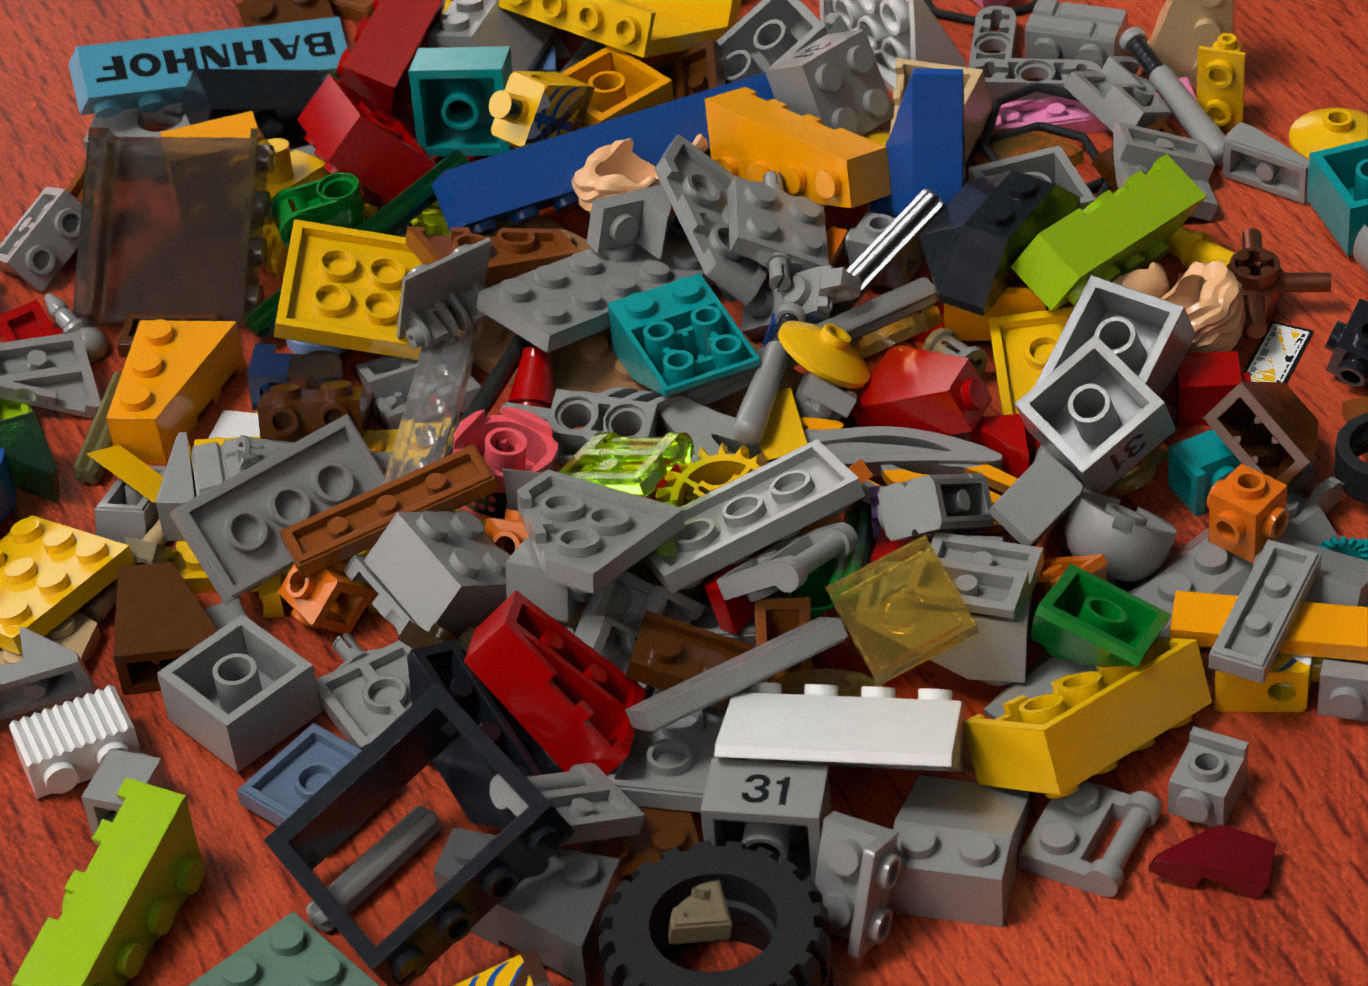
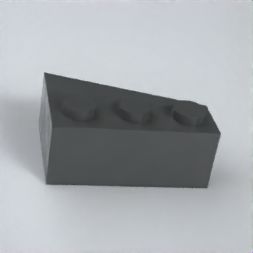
(550, 910)

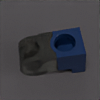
(274, 368)

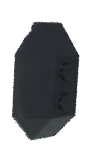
(985, 232)
(460, 763)

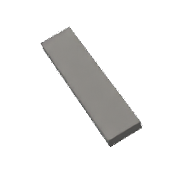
(736, 674)

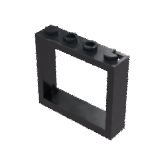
(371, 782)

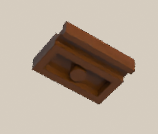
(677, 651)

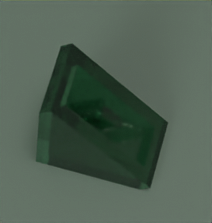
(29, 456)

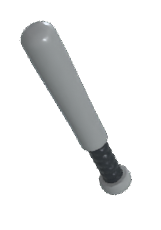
(1177, 97)
(764, 387)

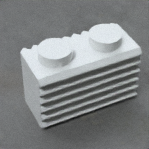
(72, 740)

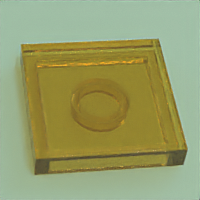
(902, 610)

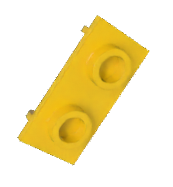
(1222, 81)

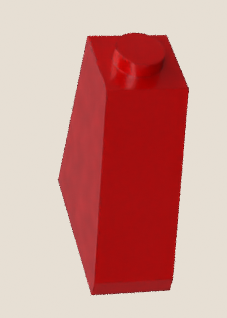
(923, 393)

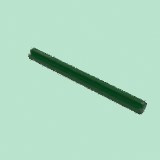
(386, 221)

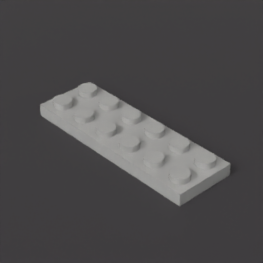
(571, 295)

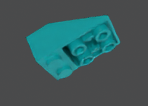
(678, 337)

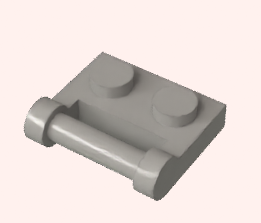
(788, 562)
(584, 800)
(1072, 829)

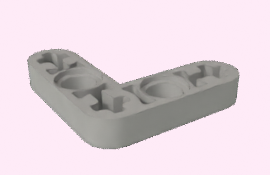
(1001, 69)

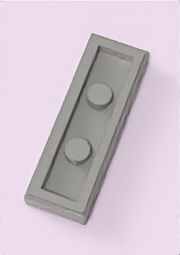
(1265, 611)

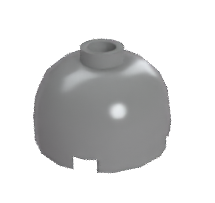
(1130, 540)

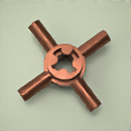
(1265, 281)

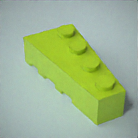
(1110, 235)
(124, 898)

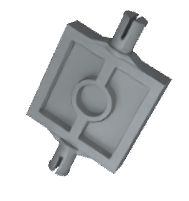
(776, 228)
(366, 689)

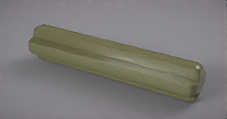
(97, 438)

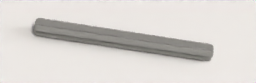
(855, 321)

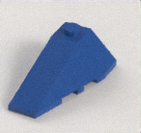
(926, 140)

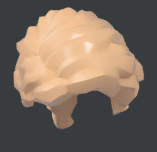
(616, 171)
(1212, 304)

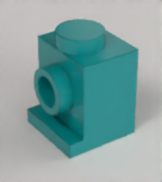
(1197, 466)

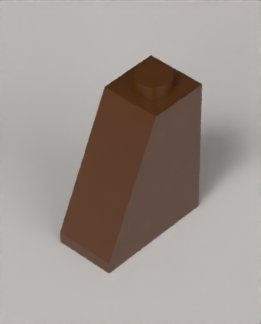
(1267, 429)
(154, 624)

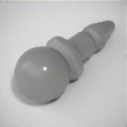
(94, 340)

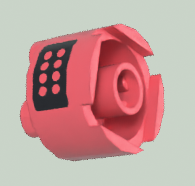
(506, 441)

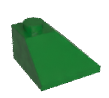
(1096, 622)

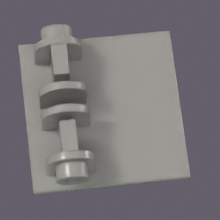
(443, 296)

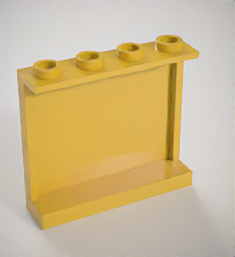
(635, 26)

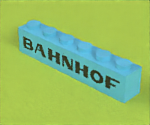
(157, 69)

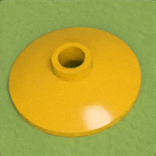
(1327, 129)
(825, 352)

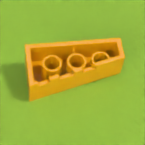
(815, 160)

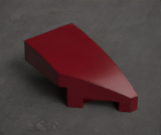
(1221, 855)

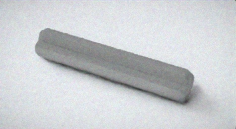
(378, 863)

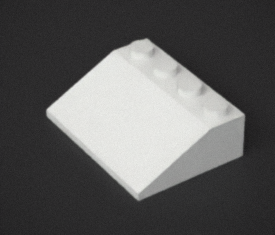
(896, 31)
(844, 729)

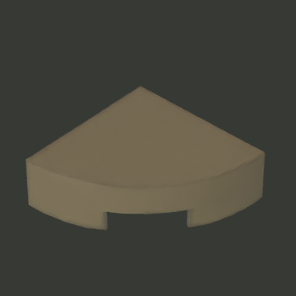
(150, 552)
(701, 916)

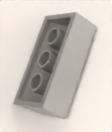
(487, 25)

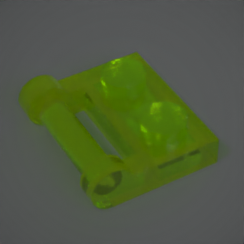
(629, 462)

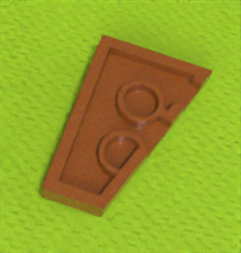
(511, 251)

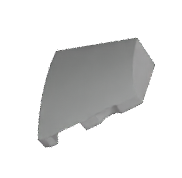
(1118, 93)
(617, 611)

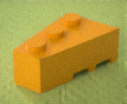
(169, 382)

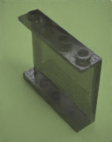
(172, 226)

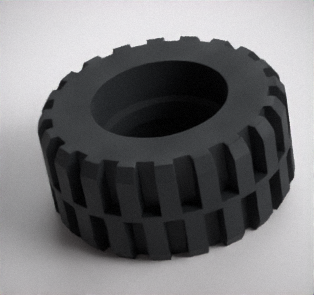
(767, 907)

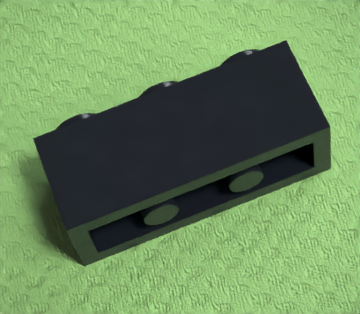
(271, 95)

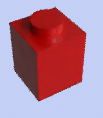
(1204, 382)

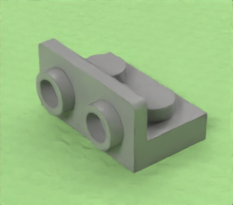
(43, 238)
(855, 879)

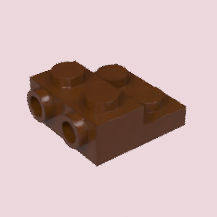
(295, 413)

